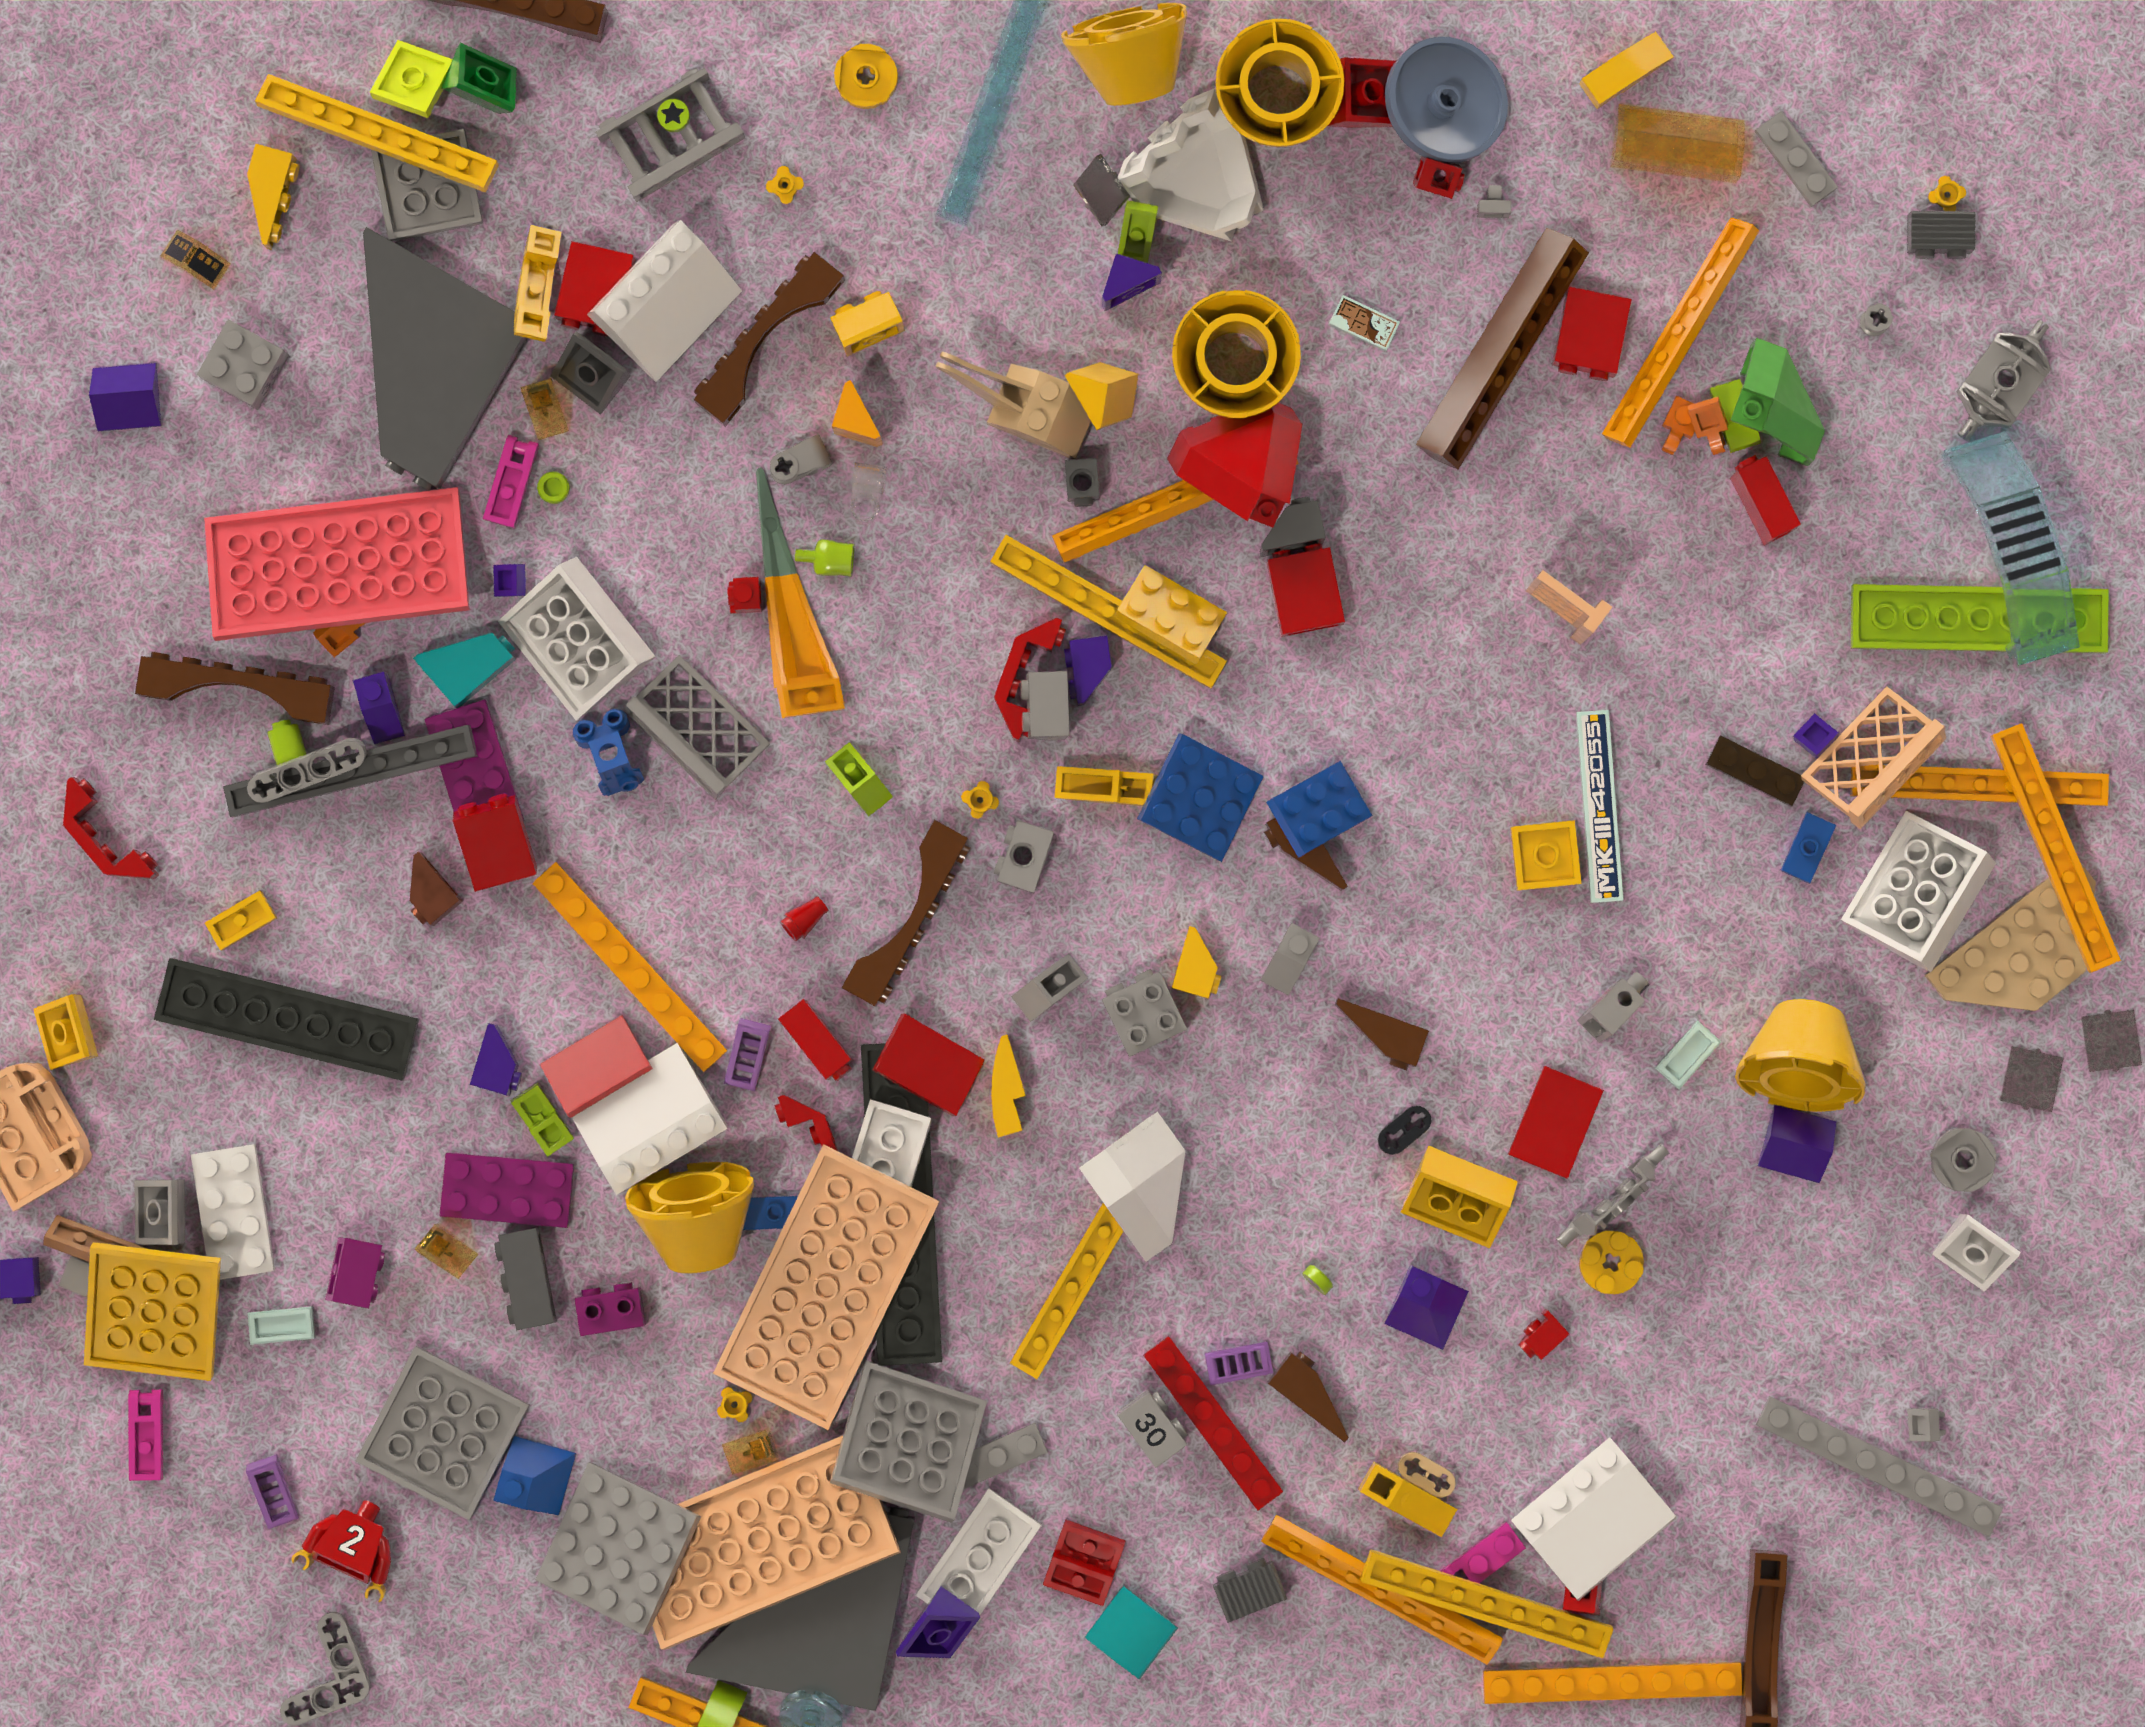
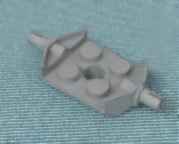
(1983, 395)
(1627, 1192)

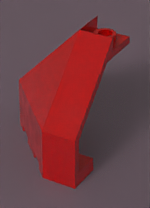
(1242, 461)

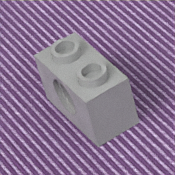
(1038, 842)

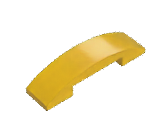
(535, 283)

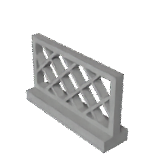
(676, 746)

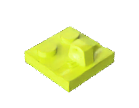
(411, 79)

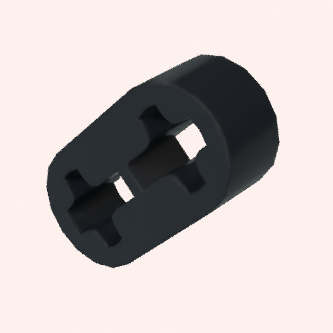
(1409, 1136)

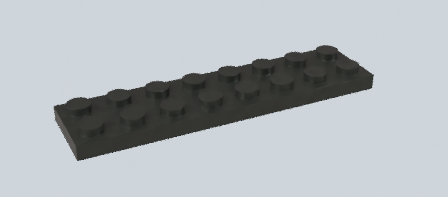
(286, 1019)

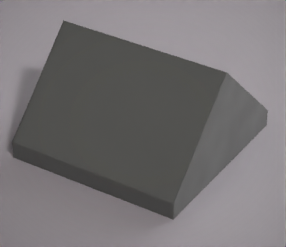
(589, 373)

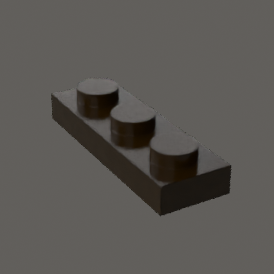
(1755, 771)

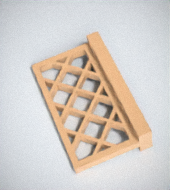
(1569, 605)
(1890, 778)

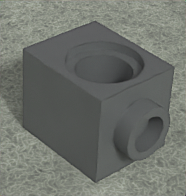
(1087, 468)

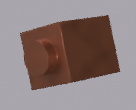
(430, 892)

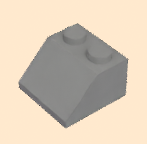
(1046, 705)

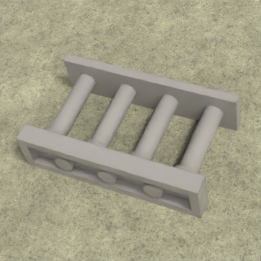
(670, 166)

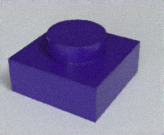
(509, 580)
(1815, 736)

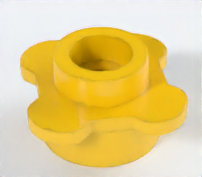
(1947, 185)
(785, 194)
(989, 801)
(742, 1399)

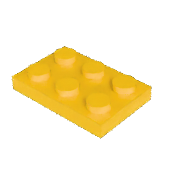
(1170, 614)

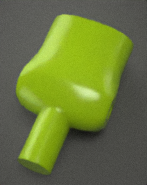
(829, 558)

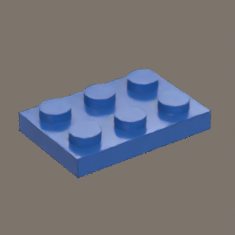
(1319, 809)

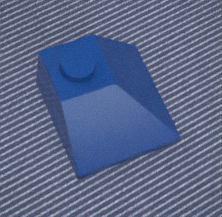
(534, 1476)

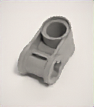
(805, 460)

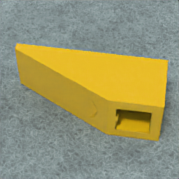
(269, 183)
(1407, 1499)

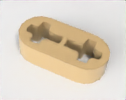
(1422, 1480)

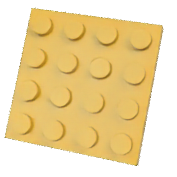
(152, 1311)

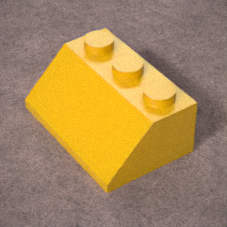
(1459, 1197)

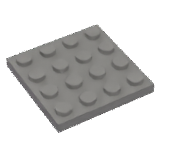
(442, 1432)
(908, 1442)
(618, 1548)

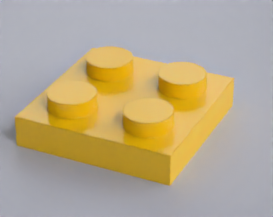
(1545, 855)

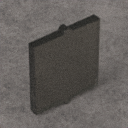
(1101, 190)
(2111, 1040)
(2031, 1079)

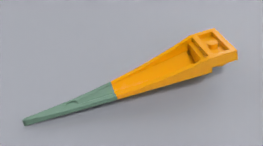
(799, 656)

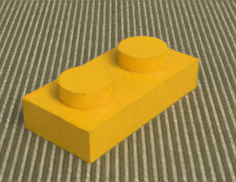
(240, 920)

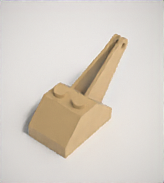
(1028, 405)

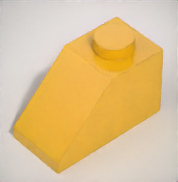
(1196, 968)

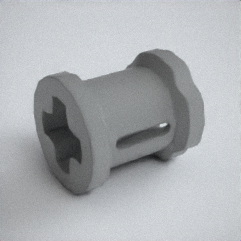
(1867, 320)

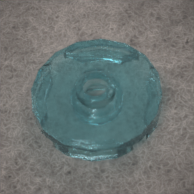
(810, 1710)

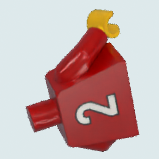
(351, 1546)

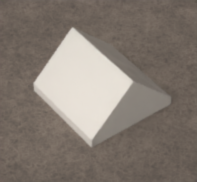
(1975, 1252)

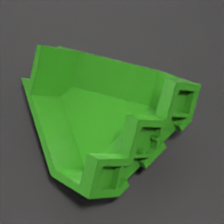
(1778, 403)

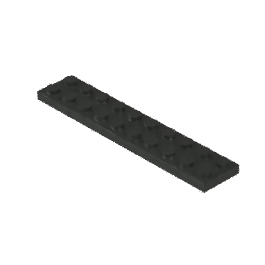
(912, 1322)

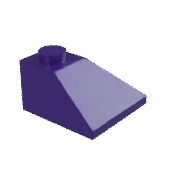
(1426, 1307)

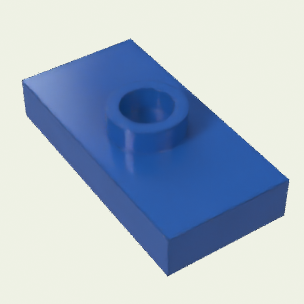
(1808, 847)
(768, 1212)

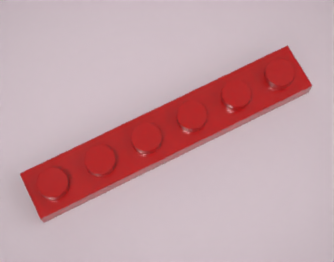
(1213, 1423)

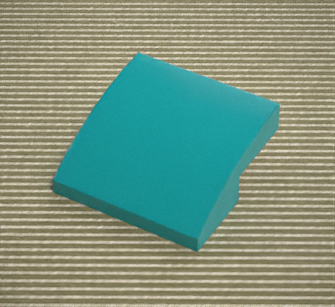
(1131, 1632)

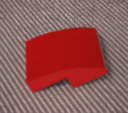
(1084, 1562)

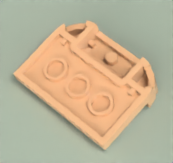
(38, 1135)

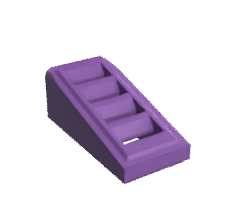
(754, 1028)
(1214, 1378)
(262, 1466)

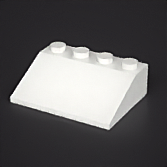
(665, 300)
(576, 637)
(1919, 890)
(650, 1121)
(1594, 1519)

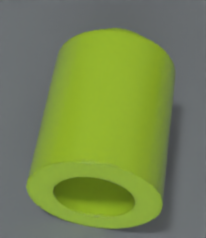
(286, 741)

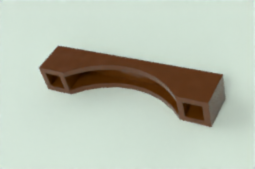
(571, 17)
(810, 287)
(170, 679)
(939, 853)
(1762, 1634)

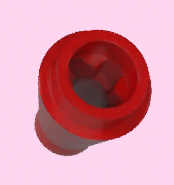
(803, 918)

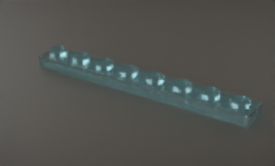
(990, 110)

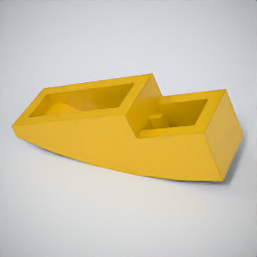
(1625, 69)
(1103, 785)
(1006, 1088)

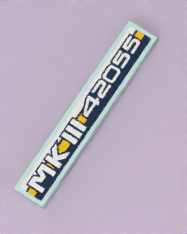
(1599, 806)

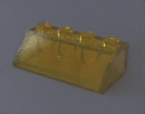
(1678, 143)

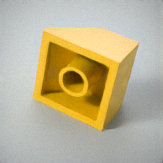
(867, 322)

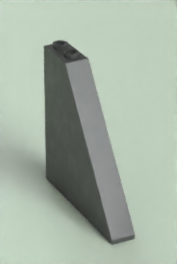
(435, 358)
(821, 1639)

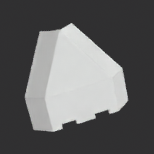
(1196, 171)
(1141, 1183)

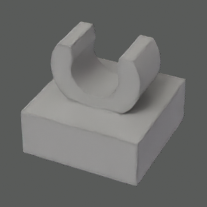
(1494, 206)
(1924, 1424)

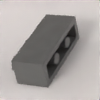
(525, 1279)

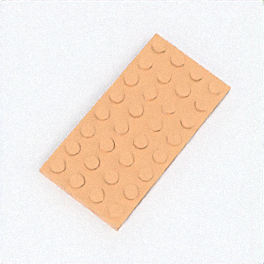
(826, 1287)
(771, 1542)

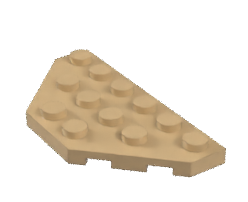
(2016, 958)

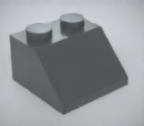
(1295, 528)

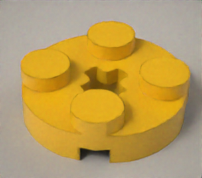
(854, 63)
(1618, 1245)

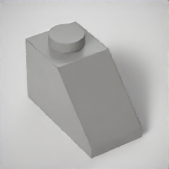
(1290, 959)
(1049, 987)

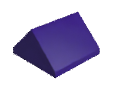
(1128, 279)
(125, 397)
(1798, 1144)
(939, 1628)

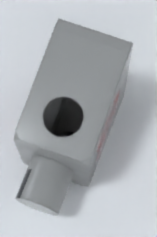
(1608, 1014)

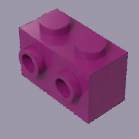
(355, 1273)
(610, 1310)

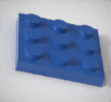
(1200, 797)

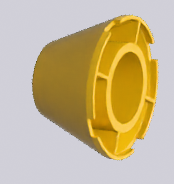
(1285, 45)
(1130, 51)
(1243, 314)
(1803, 1059)
(693, 1214)

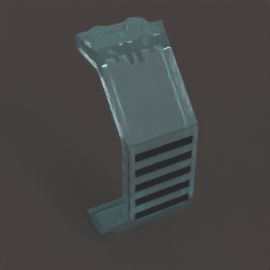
(2021, 545)

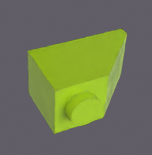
(859, 779)

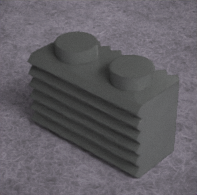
(1941, 233)
(1249, 1590)

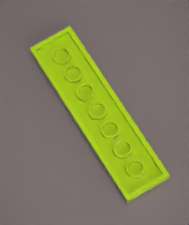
(1957, 618)

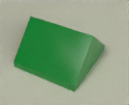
(482, 80)

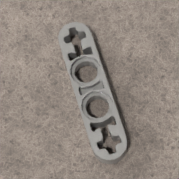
(305, 766)

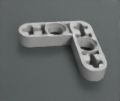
(342, 1675)

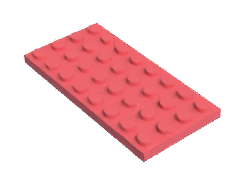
(336, 564)

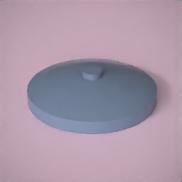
(1446, 99)

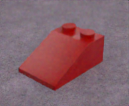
(1363, 94)

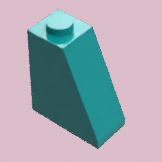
(467, 665)

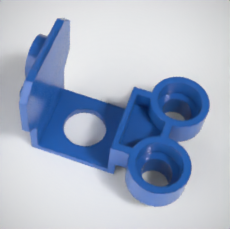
(616, 773)

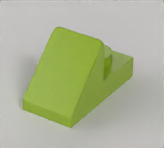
(1137, 230)

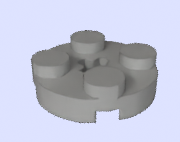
(1958, 1177)

